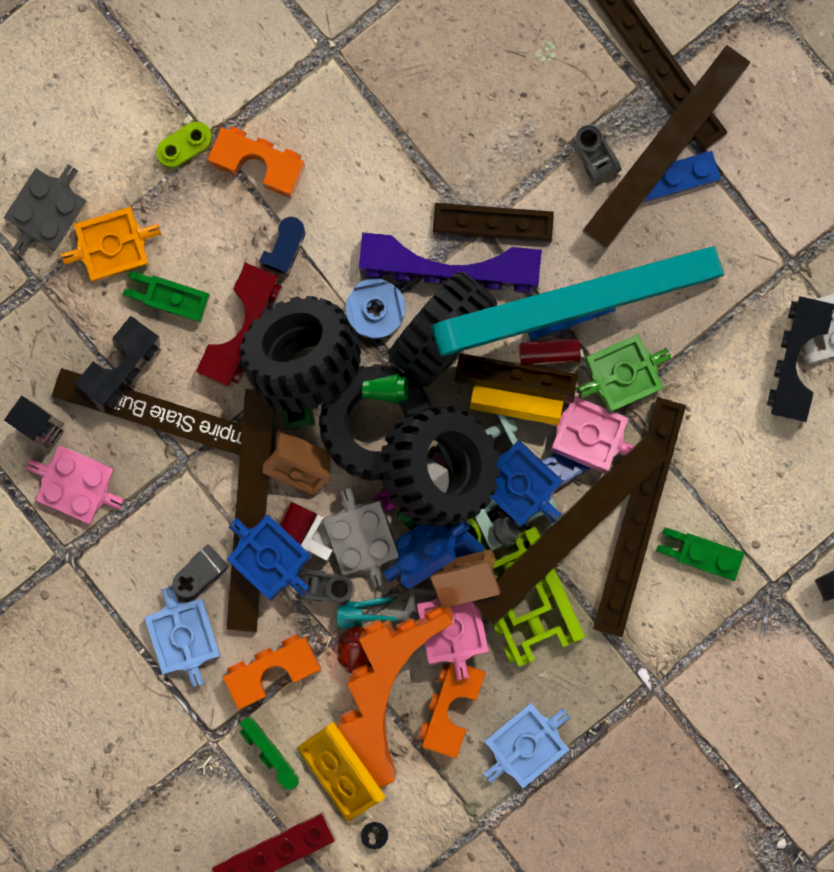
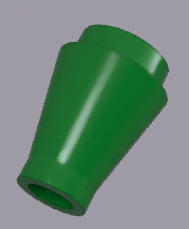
(386, 389)

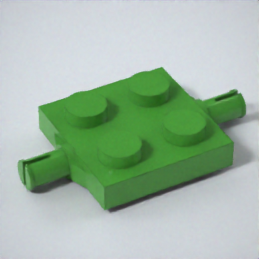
(623, 373)

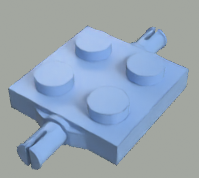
(182, 636)
(526, 745)

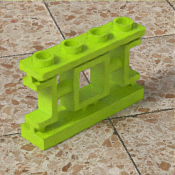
(547, 587)

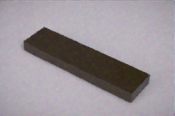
(493, 222)
(516, 378)

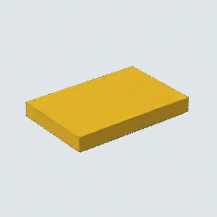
(516, 405)
(341, 772)

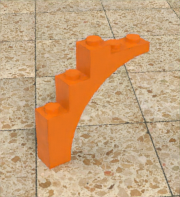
(371, 686)

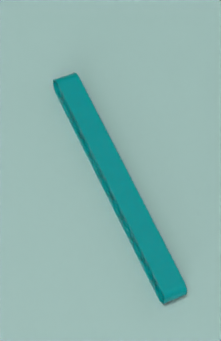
(576, 301)

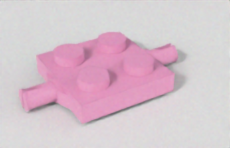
(590, 435)
(75, 484)
(457, 641)

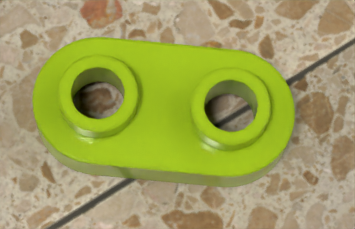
(186, 147)

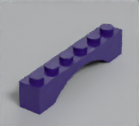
(387, 256)

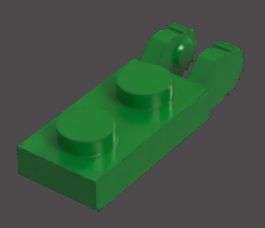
(170, 297)
(704, 554)
(270, 754)

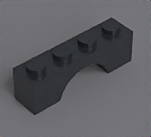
(810, 320)

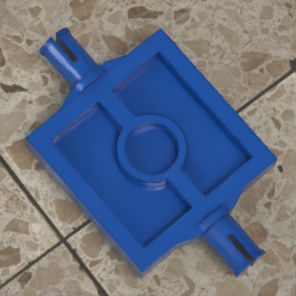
(525, 485)
(424, 552)
(269, 557)

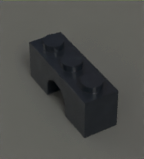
(105, 386)
(35, 422)

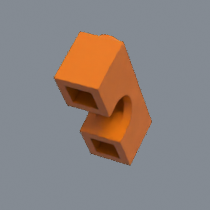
(234, 149)
(246, 681)
(441, 733)

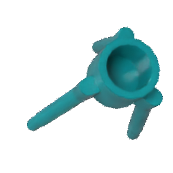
(351, 616)

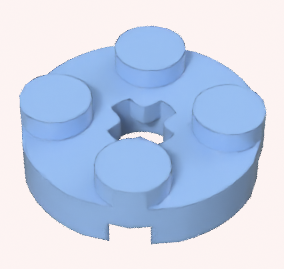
(385, 294)

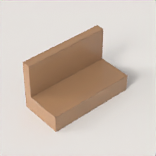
(298, 463)
(466, 579)

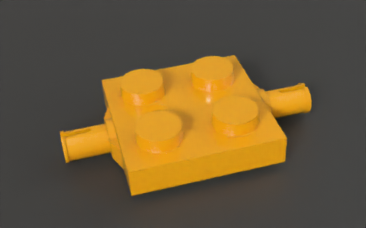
(111, 244)

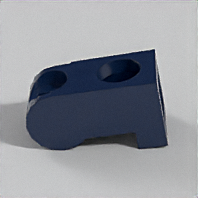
(287, 246)

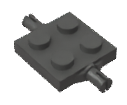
(45, 209)

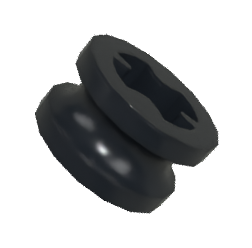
(383, 831)

